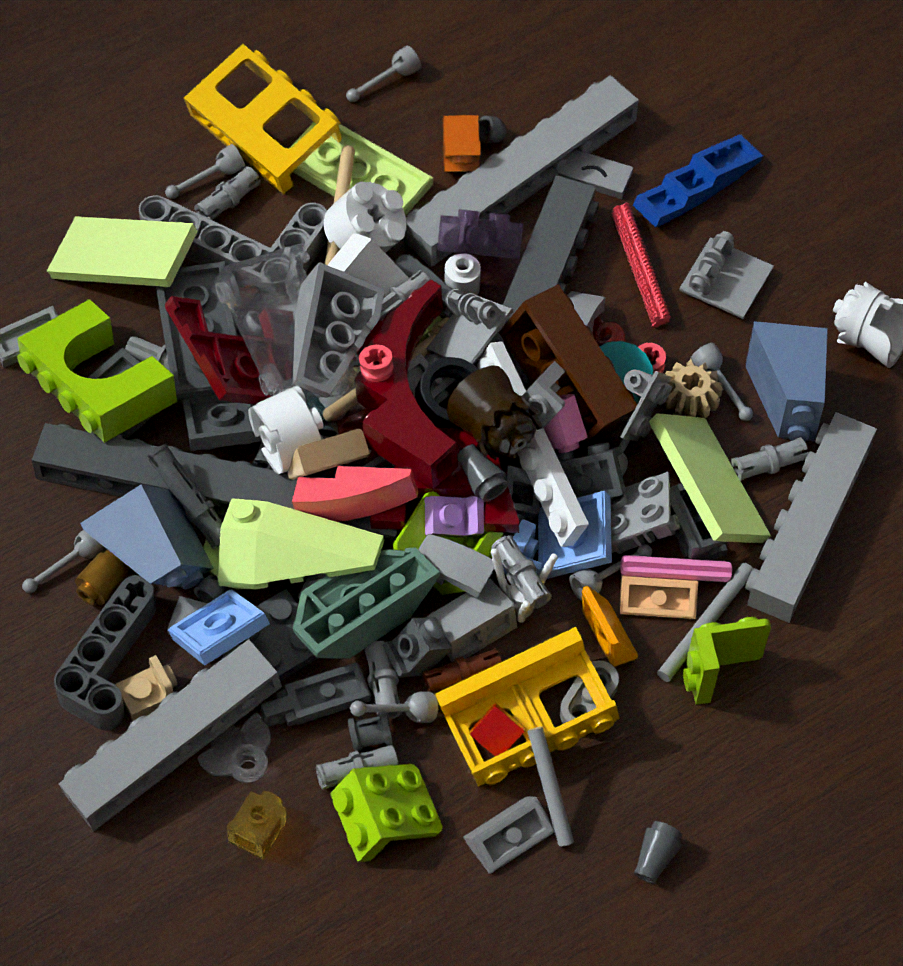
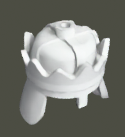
(872, 322)

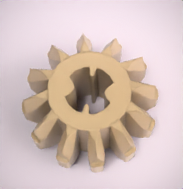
(693, 390)

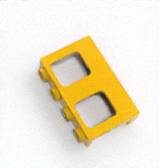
(245, 125)
(517, 688)

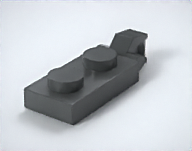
(317, 696)

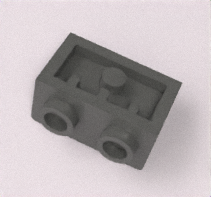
(594, 470)

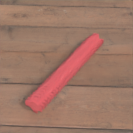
(640, 265)

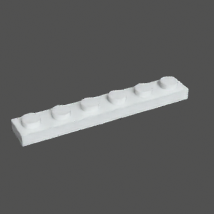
(542, 464)

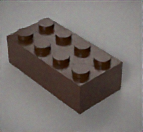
(550, 331)

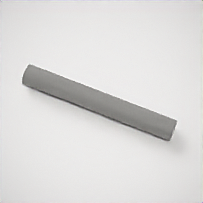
(550, 786)

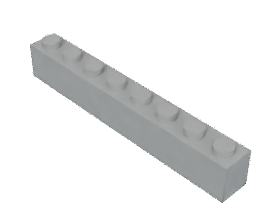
(526, 164)

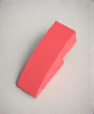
(354, 492)

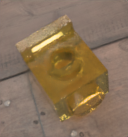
(257, 835)

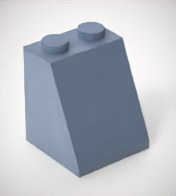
(789, 376)
(151, 537)

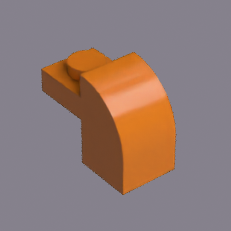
(461, 143)

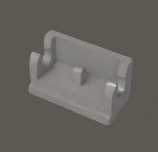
(476, 622)

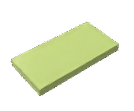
(369, 165)
(122, 251)
(709, 479)

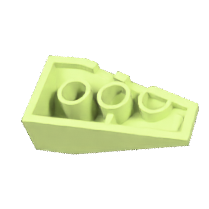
(277, 543)

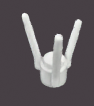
(522, 607)

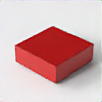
(497, 730)

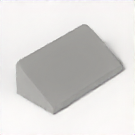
(510, 833)

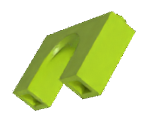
(103, 404)

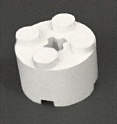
(367, 211)
(285, 425)

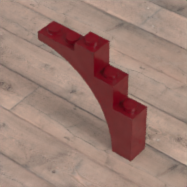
(395, 422)

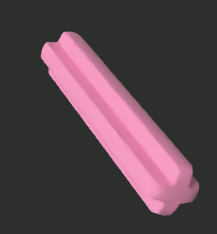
(676, 568)

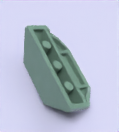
(354, 610)

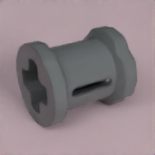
(370, 731)

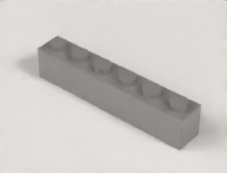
(811, 517)
(170, 734)

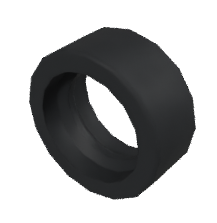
(445, 367)

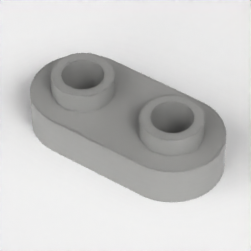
(578, 696)

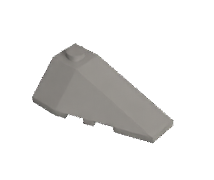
(331, 326)

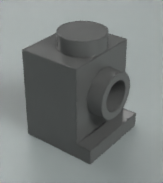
(522, 493)
(417, 647)

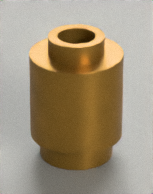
(101, 578)

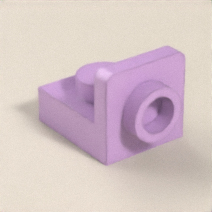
(454, 516)

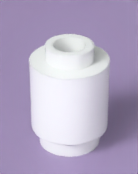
(463, 273)

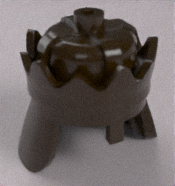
(493, 413)

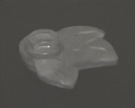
(236, 747)

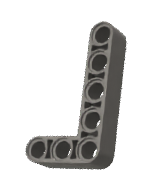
(304, 228)

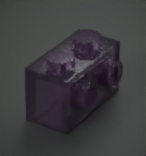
(480, 236)

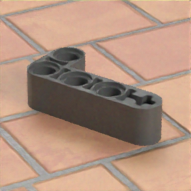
(113, 647)

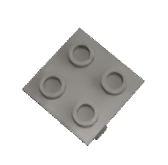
(726, 276)
(469, 327)
(653, 390)
(642, 512)

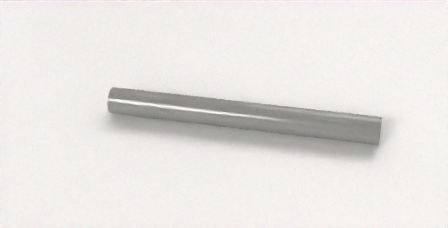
(710, 615)

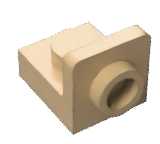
(147, 689)

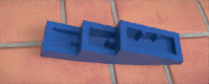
(697, 182)

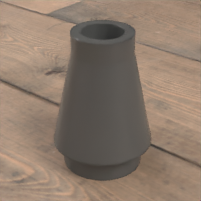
(482, 474)
(657, 850)

